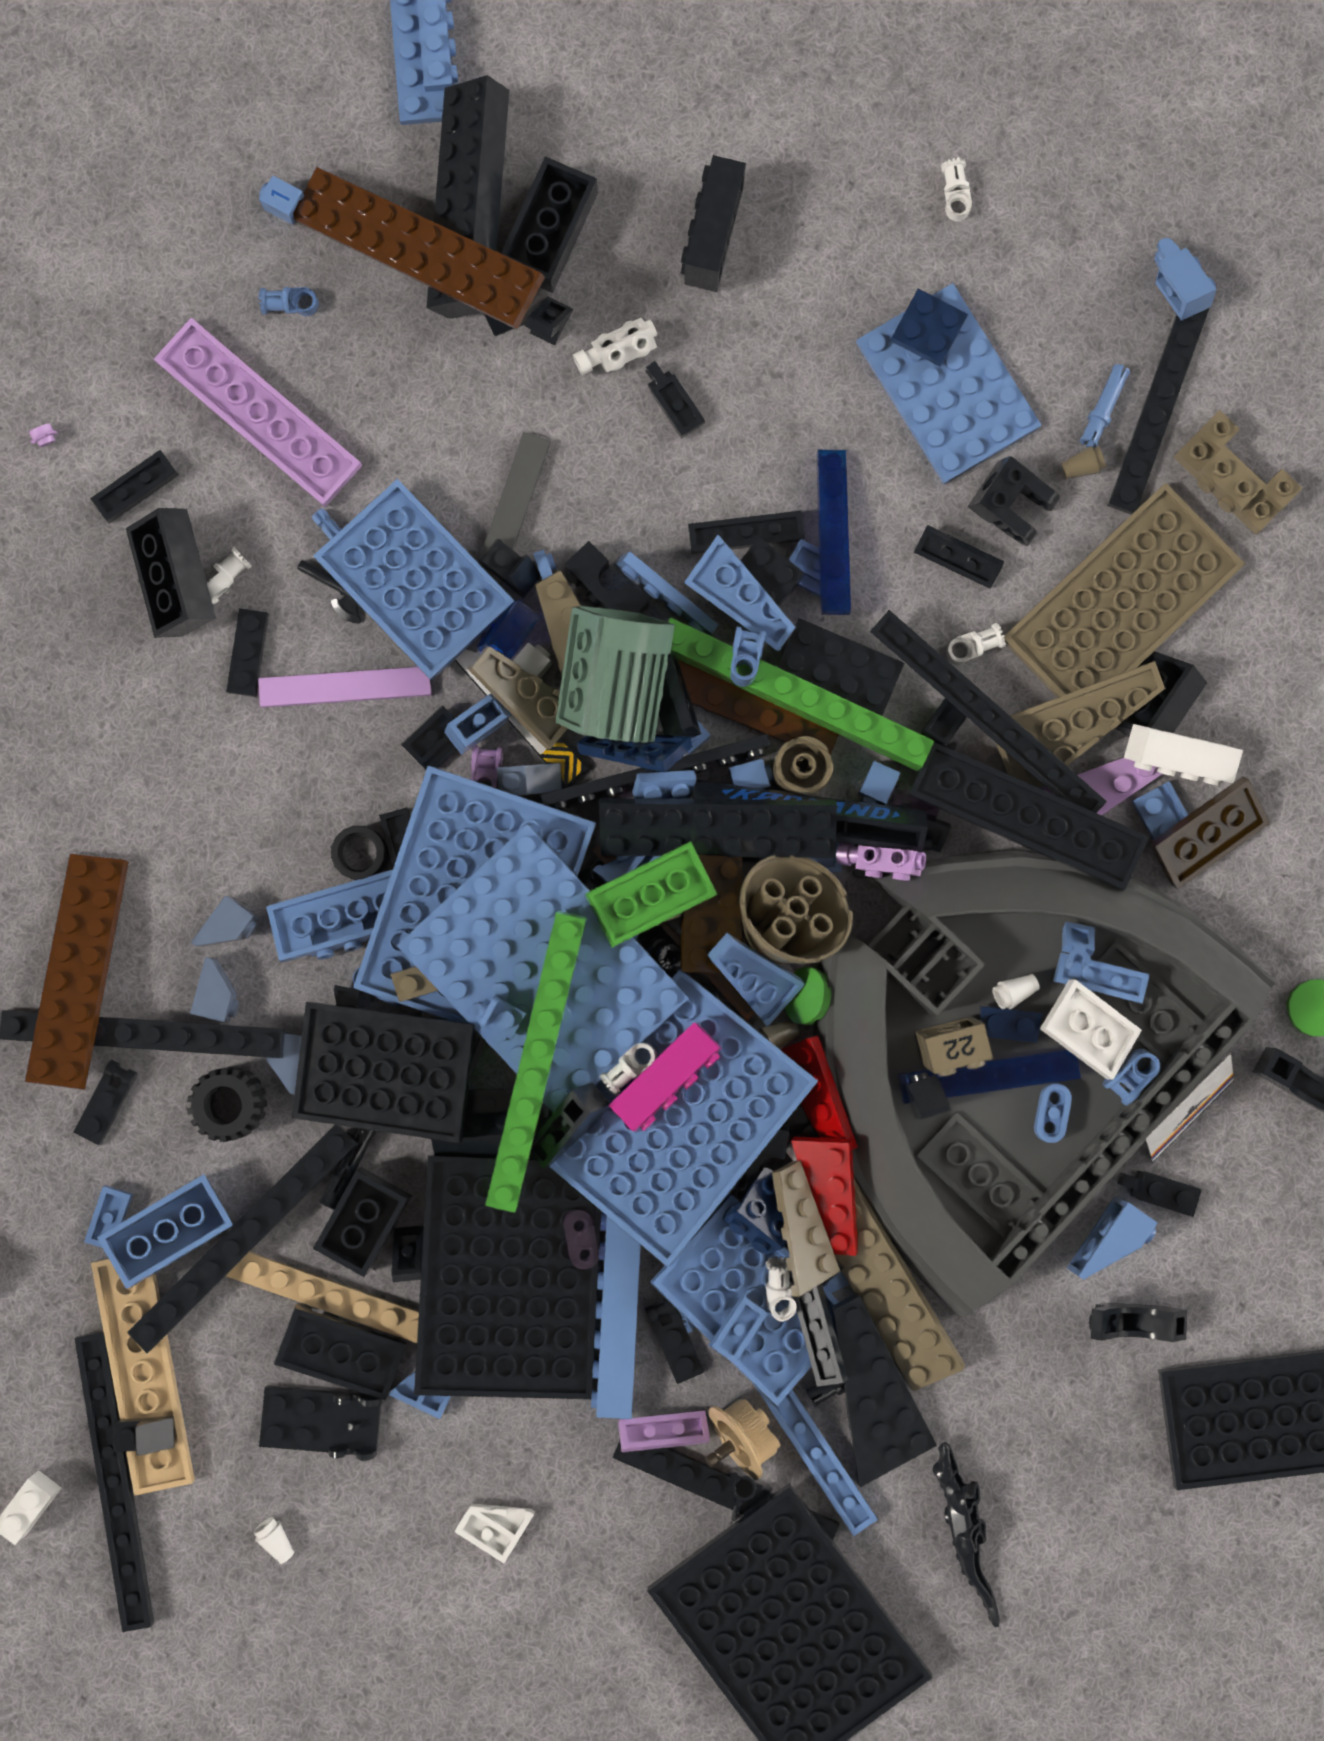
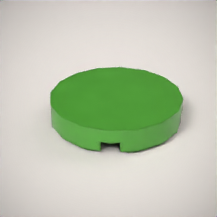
(812, 1000)
(1306, 1007)

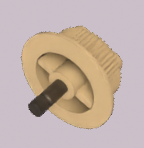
(743, 1437)

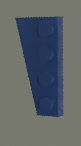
(650, 755)

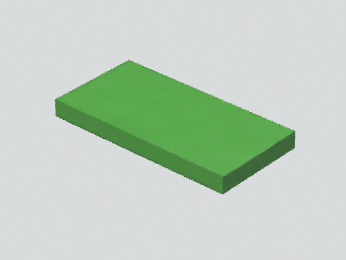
(650, 894)

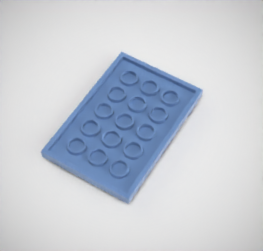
(957, 409)
(414, 579)
(708, 1283)

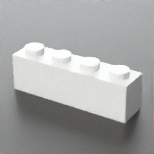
(1182, 754)

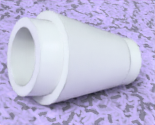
(1014, 991)
(274, 1540)

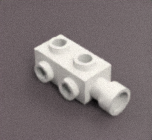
(621, 349)

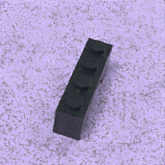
(1291, 1076)

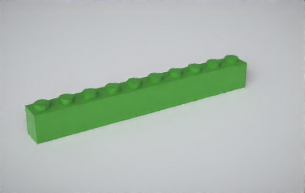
(804, 699)
(536, 1061)

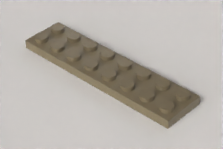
(897, 1303)

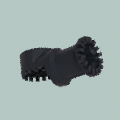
(661, 947)

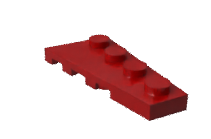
(823, 1102)
(831, 1181)

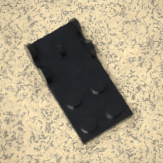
(339, 1352)
(321, 1421)

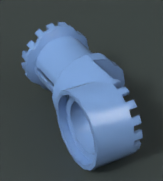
(287, 300)

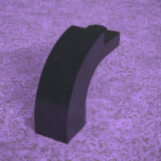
(1138, 1320)

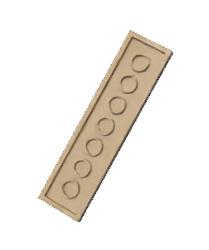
(142, 1380)

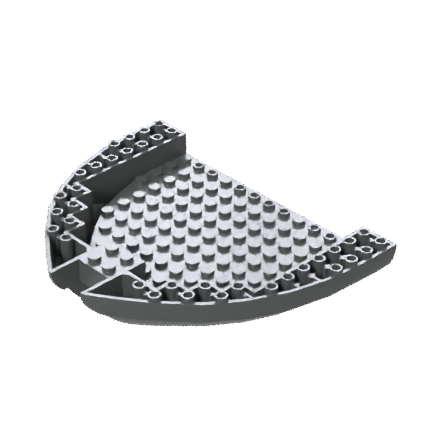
(974, 1187)

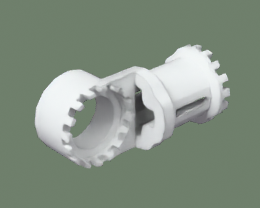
(961, 193)
(228, 570)
(976, 643)
(630, 1067)
(779, 1288)

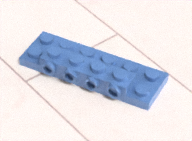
(422, 58)
(328, 919)

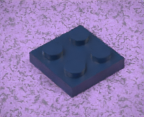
(929, 327)

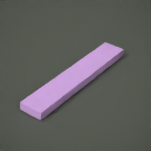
(343, 687)

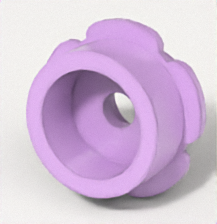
(43, 435)

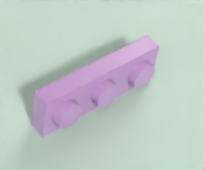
(663, 1431)

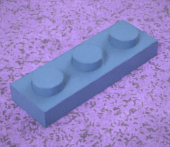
(1104, 979)

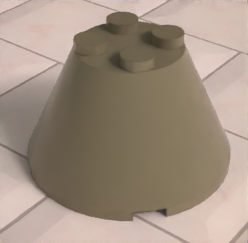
(794, 910)

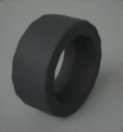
(351, 832)

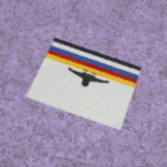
(1190, 1109)

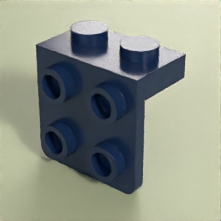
(758, 1215)

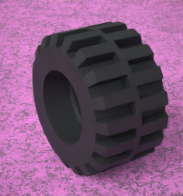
(202, 1104)

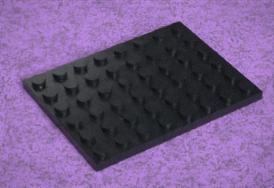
(499, 1289)
(789, 1627)

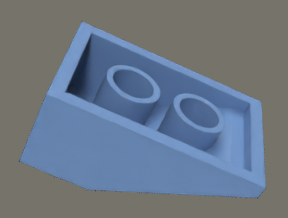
(1114, 1236)

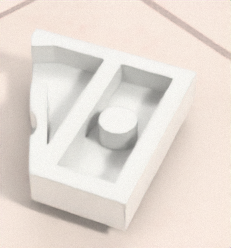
(494, 1527)

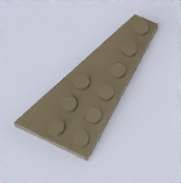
(1084, 716)

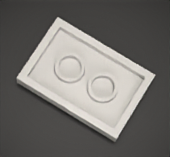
(1090, 1029)

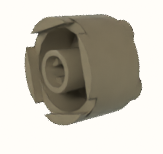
(817, 770)

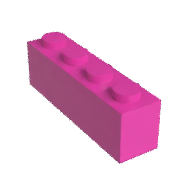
(665, 1077)

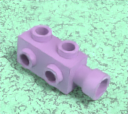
(882, 860)

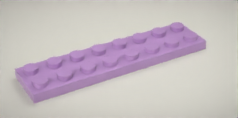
(258, 412)

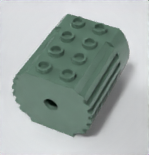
(614, 674)

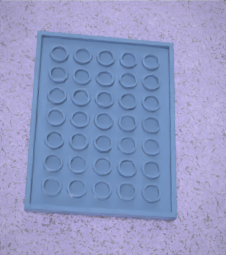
(447, 839)
(495, 942)
(683, 1166)

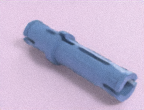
(1100, 416)

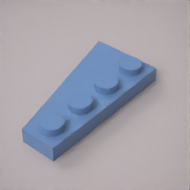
(660, 589)
(734, 590)
(757, 979)

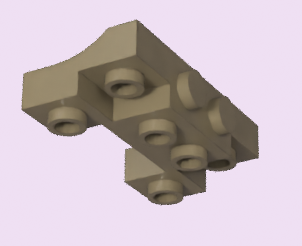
(1230, 479)

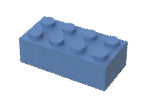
(165, 1231)

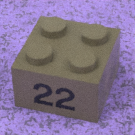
(954, 1045)

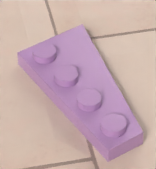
(1116, 781)

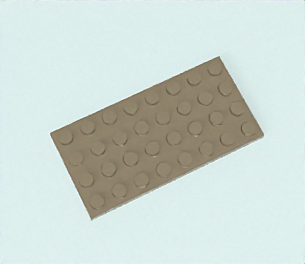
(1124, 596)

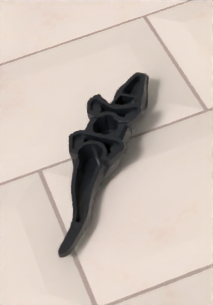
(965, 1524)

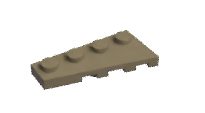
(556, 604)
(521, 694)
(808, 1244)

